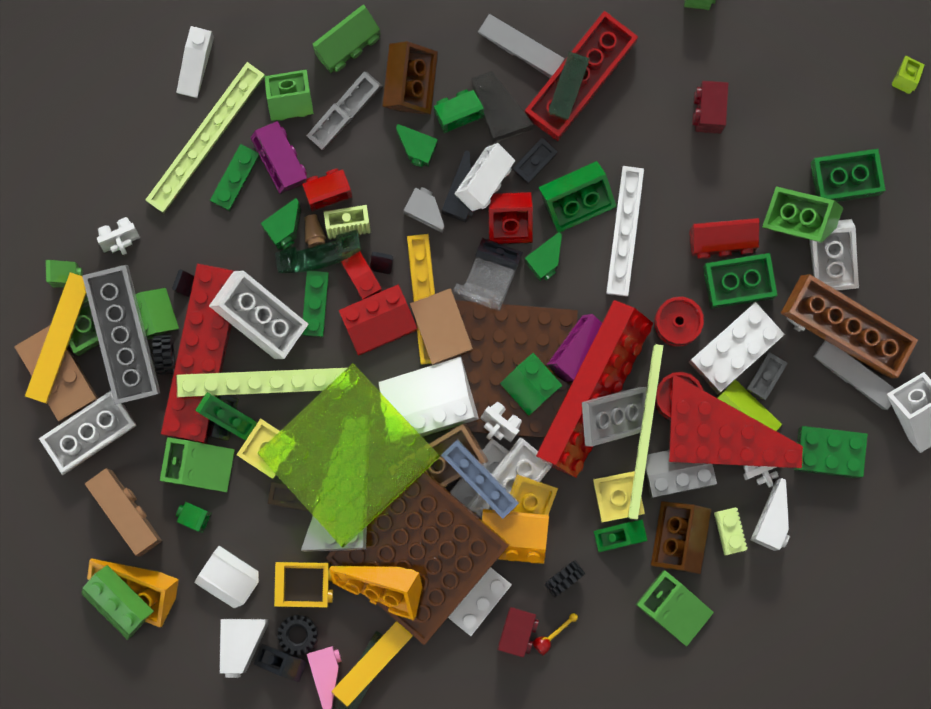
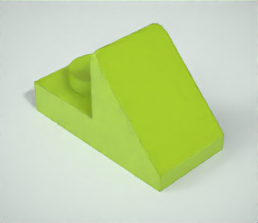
(908, 75)

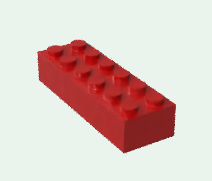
(606, 47)

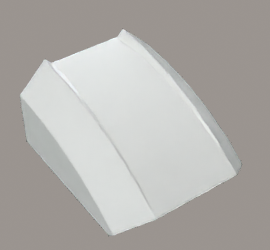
(228, 578)

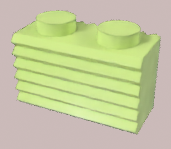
(347, 220)
(730, 531)

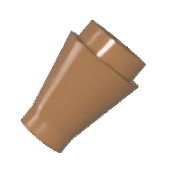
(313, 231)

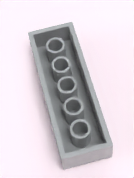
(121, 334)

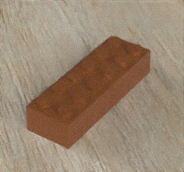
(849, 326)

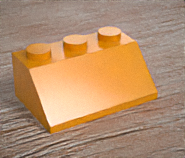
(523, 532)

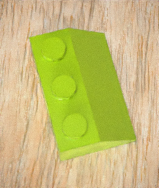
(742, 400)

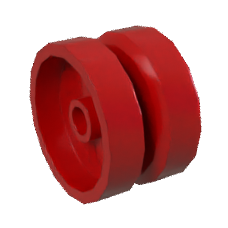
(675, 334)
(664, 392)

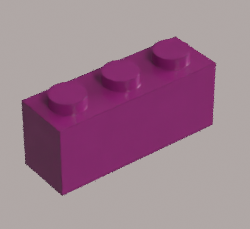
(279, 157)
(574, 348)

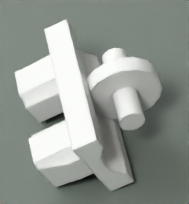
(118, 238)
(498, 425)
(752, 471)

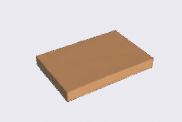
(441, 326)

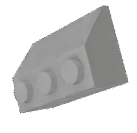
(676, 477)

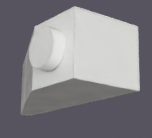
(194, 61)

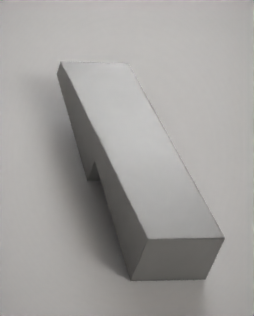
(520, 45)
(344, 110)
(855, 373)

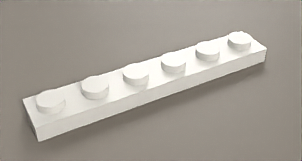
(625, 231)

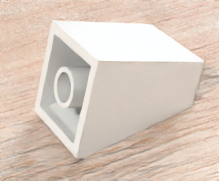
(913, 410)
(239, 643)

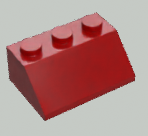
(724, 238)
(378, 319)

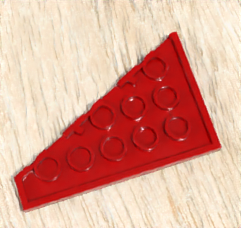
(717, 433)

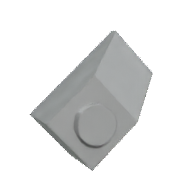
(424, 209)

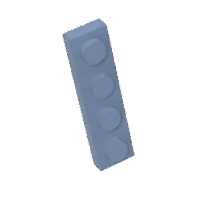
(480, 479)

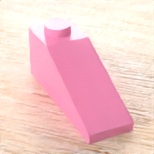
(325, 673)

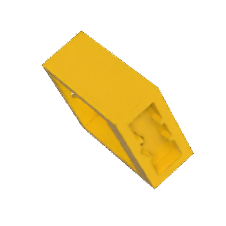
(280, 575)

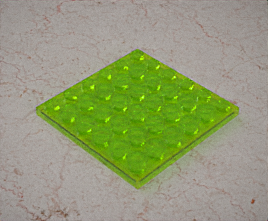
(348, 455)

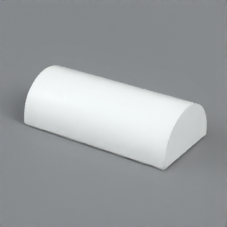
(87, 432)

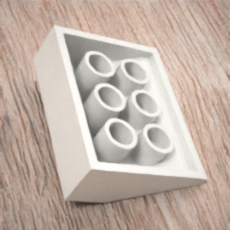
(432, 397)

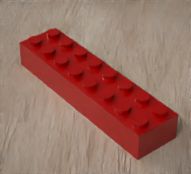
(200, 352)
(600, 375)

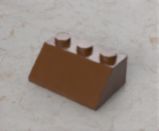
(410, 78)
(681, 537)

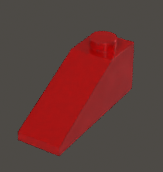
(361, 276)

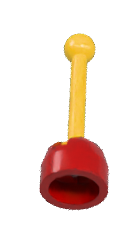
(543, 643)

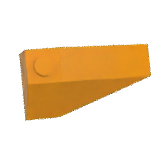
(151, 586)
(390, 586)

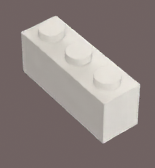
(485, 177)

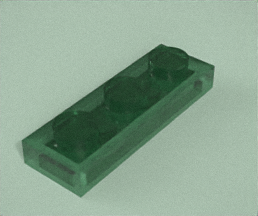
(568, 85)

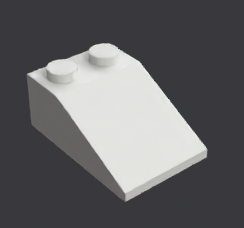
(836, 257)
(773, 523)

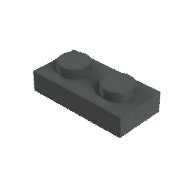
(766, 376)

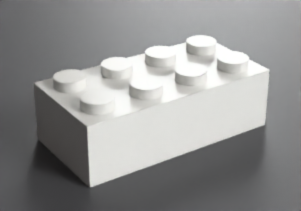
(258, 314)
(736, 348)

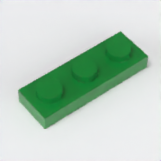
(235, 177)
(315, 303)
(226, 416)

